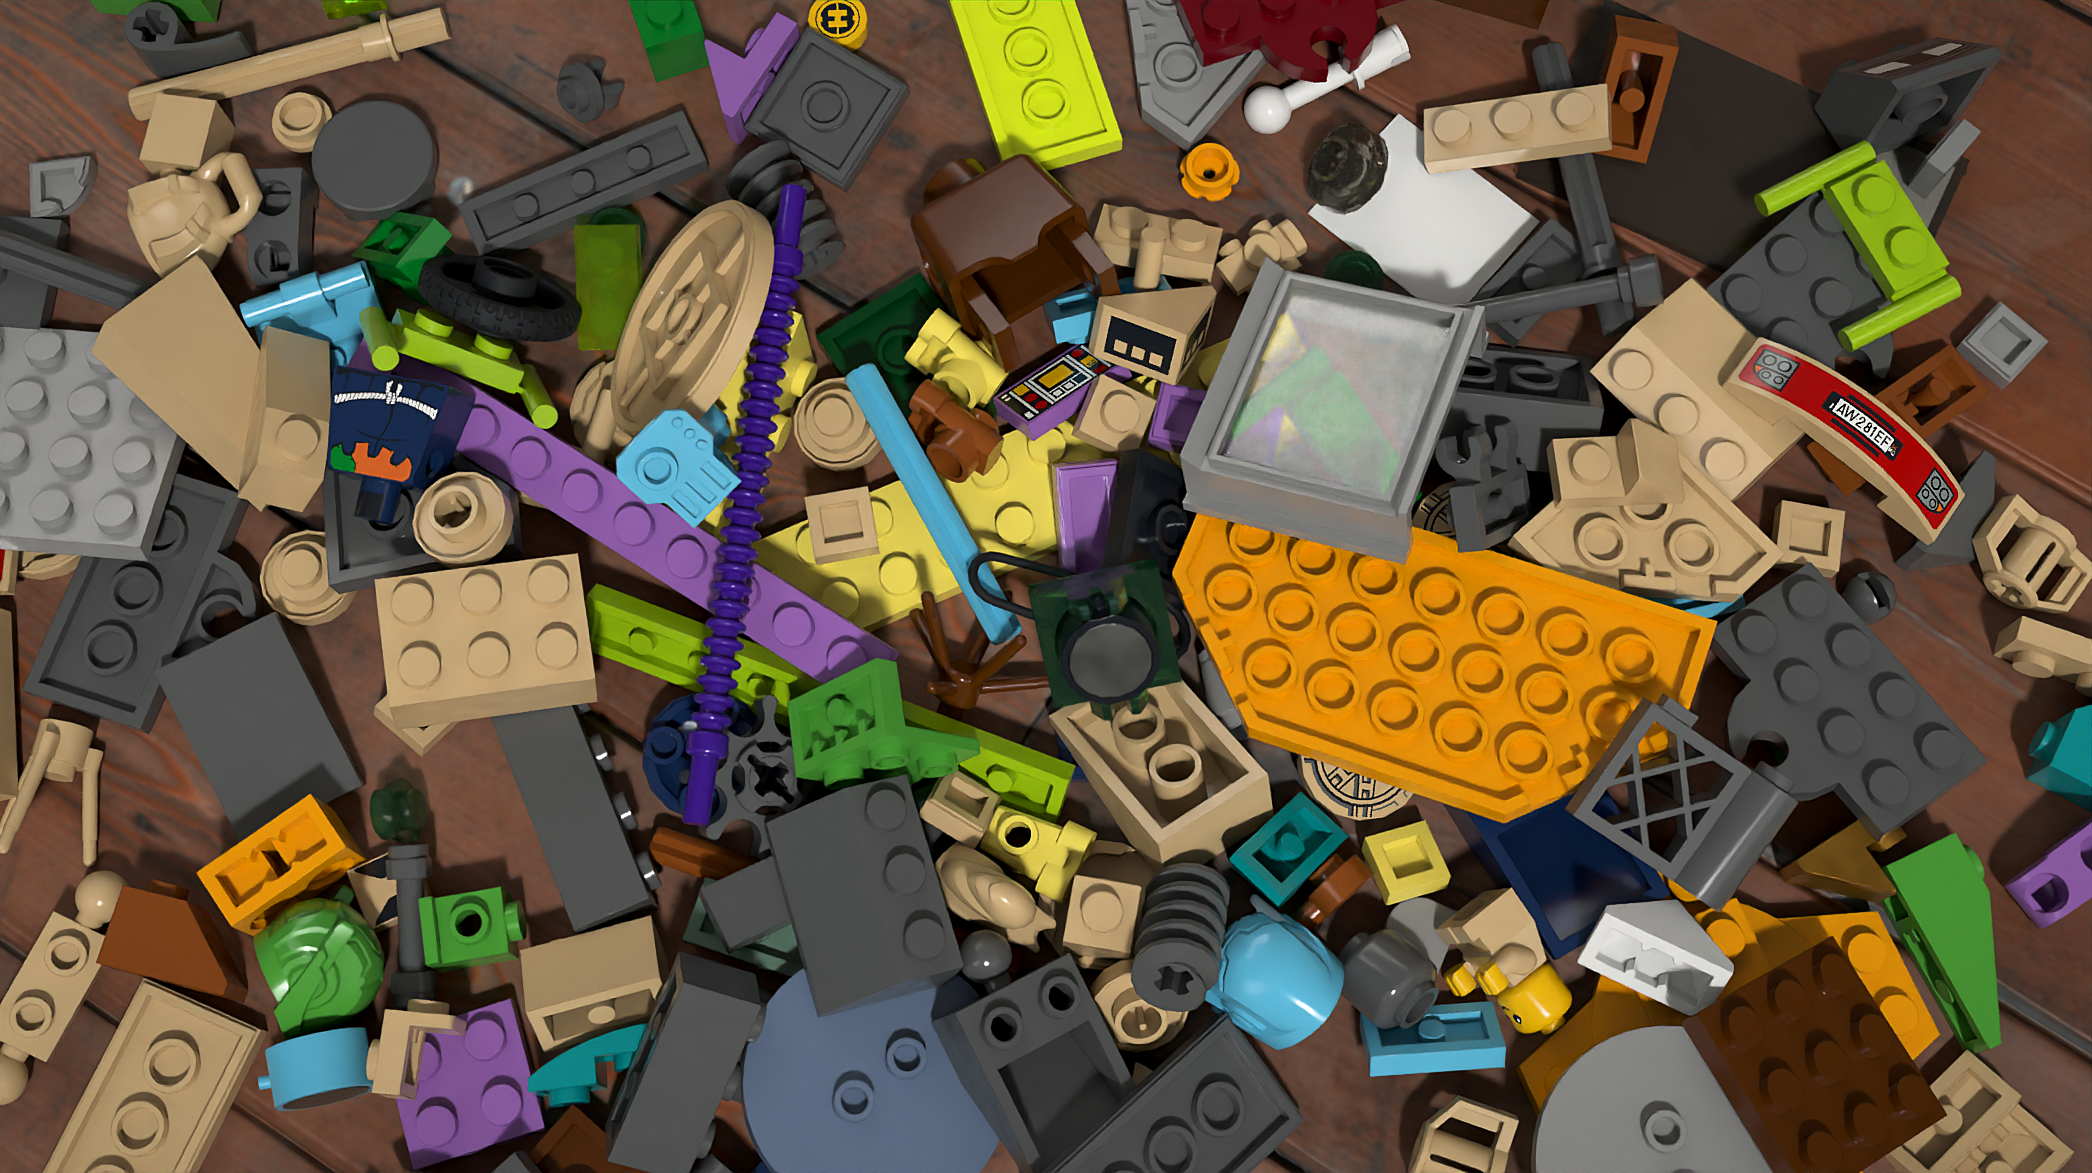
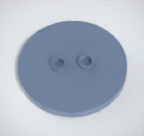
(861, 1087)

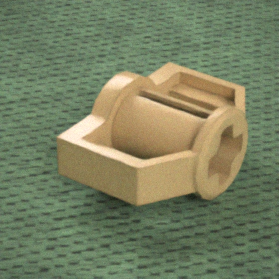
(2030, 559)
(1446, 1153)

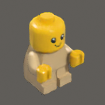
(1507, 960)

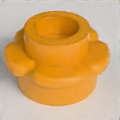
(1214, 158)

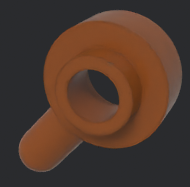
(1334, 886)

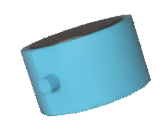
(317, 1069)

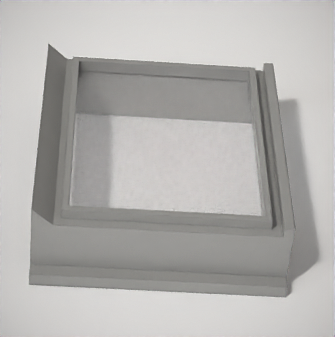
(1328, 411)

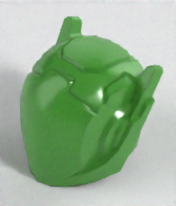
(320, 964)

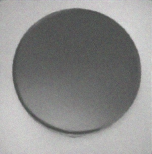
(375, 160)

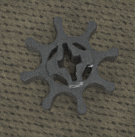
(738, 779)

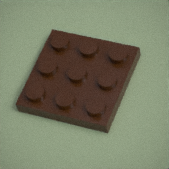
(1814, 1066)

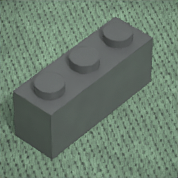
(684, 1066)

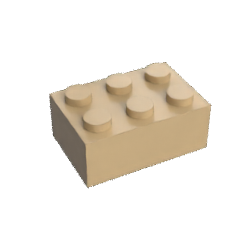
(485, 641)

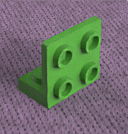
(858, 734)

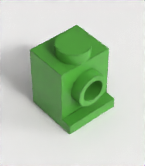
(495, 942)

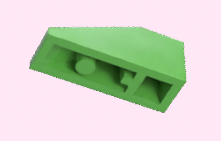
(1948, 932)

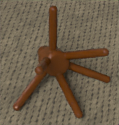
(961, 679)

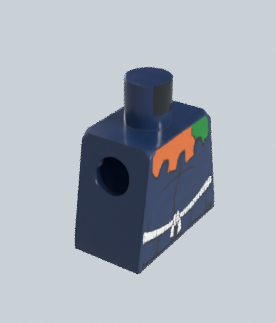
(392, 435)

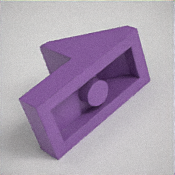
(745, 81)

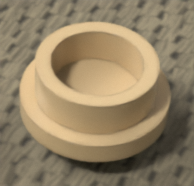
(299, 120)

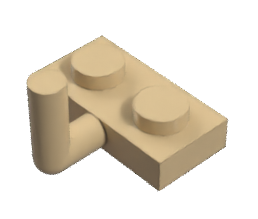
(1157, 245)

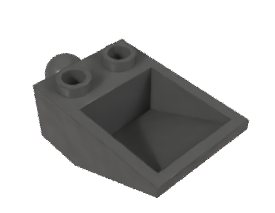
(1054, 1067)

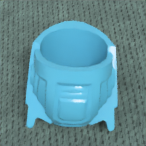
(1275, 978)

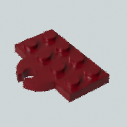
(1282, 31)

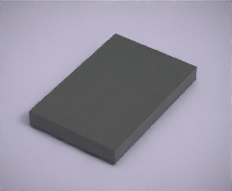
(258, 724)

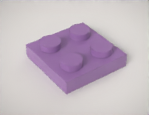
(472, 1090)

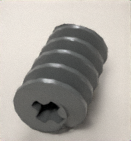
(758, 184)
(1180, 936)

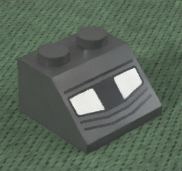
(1904, 92)

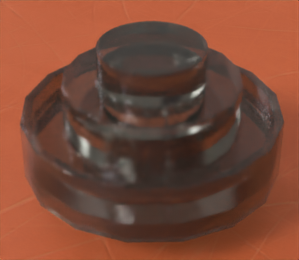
(1347, 168)

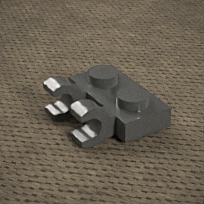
(1490, 489)

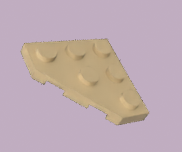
(1655, 550)

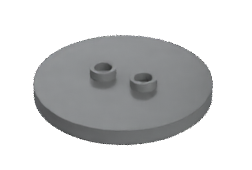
(1642, 1108)

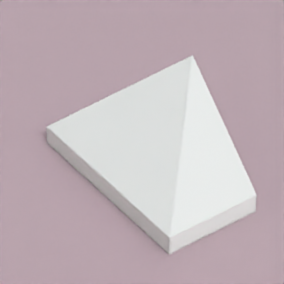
(1659, 954)

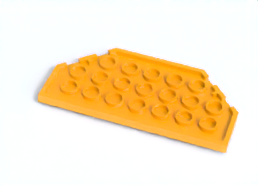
(1437, 672)

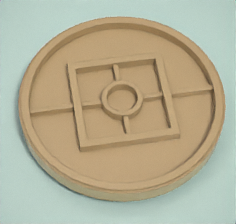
(693, 316)

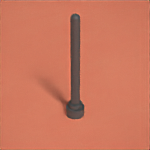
(1633, 283)

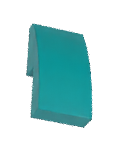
(583, 1068)

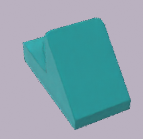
(1287, 850)

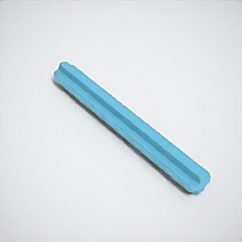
(930, 498)

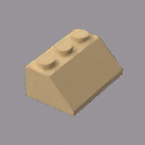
(1673, 376)

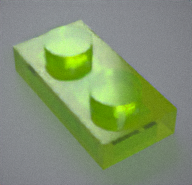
(606, 281)

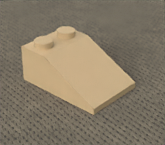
(1169, 775)

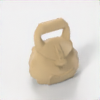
(190, 213)

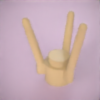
(56, 755)

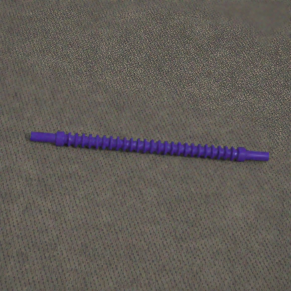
(708, 742)

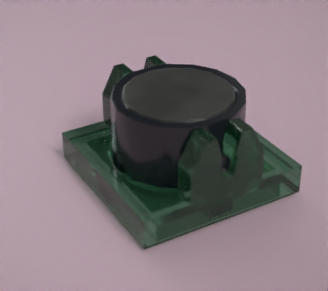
(1106, 640)

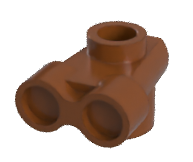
(954, 437)

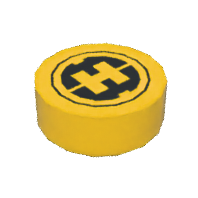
(840, 21)

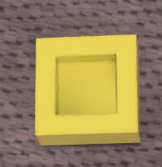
(1406, 862)

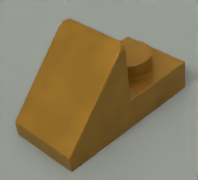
(1846, 865)

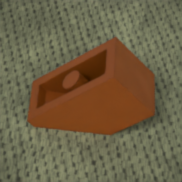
(1638, 75)
(169, 942)

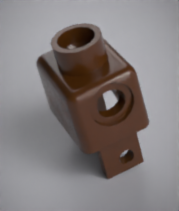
(1005, 246)

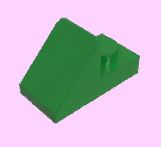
(401, 247)

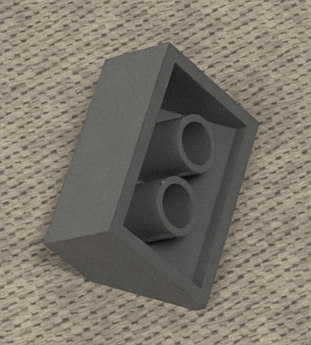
(1536, 390)
(863, 896)

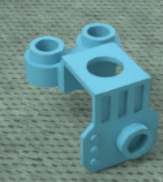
(680, 463)

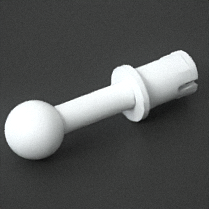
(1270, 108)

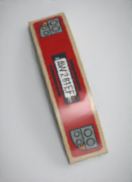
(1854, 428)

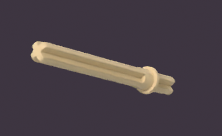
(364, 44)

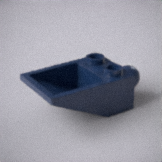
(1560, 868)

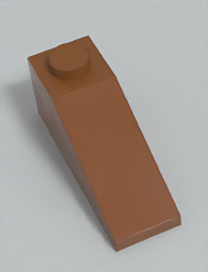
(1922, 399)

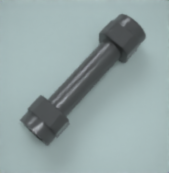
(409, 866)

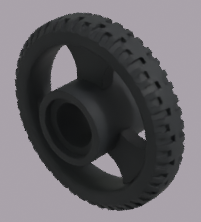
(499, 297)

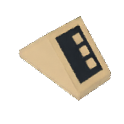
(1153, 330)

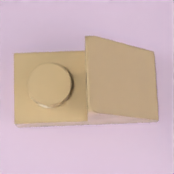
(1617, 470)

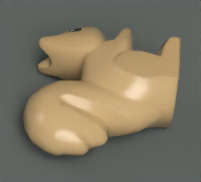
(989, 899)

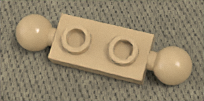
(54, 981)

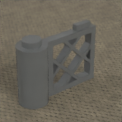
(1727, 824)

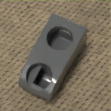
(282, 228)

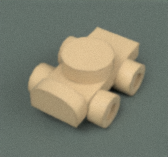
(1242, 263)

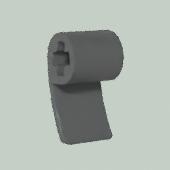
(170, 49)

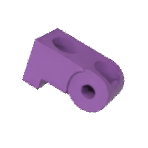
(2058, 879)

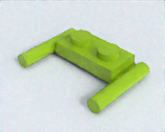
(1883, 231)
(434, 340)

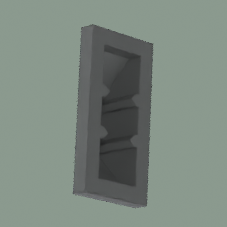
(1954, 541)

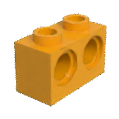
(281, 865)

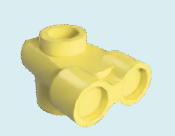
(956, 361)
(1049, 856)

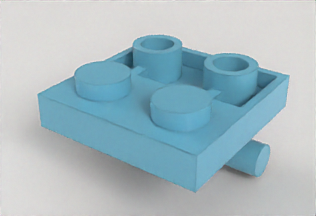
(319, 308)

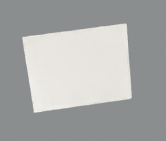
(1432, 231)

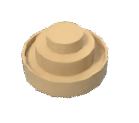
(834, 428)
(463, 520)
(297, 580)
(1129, 1019)

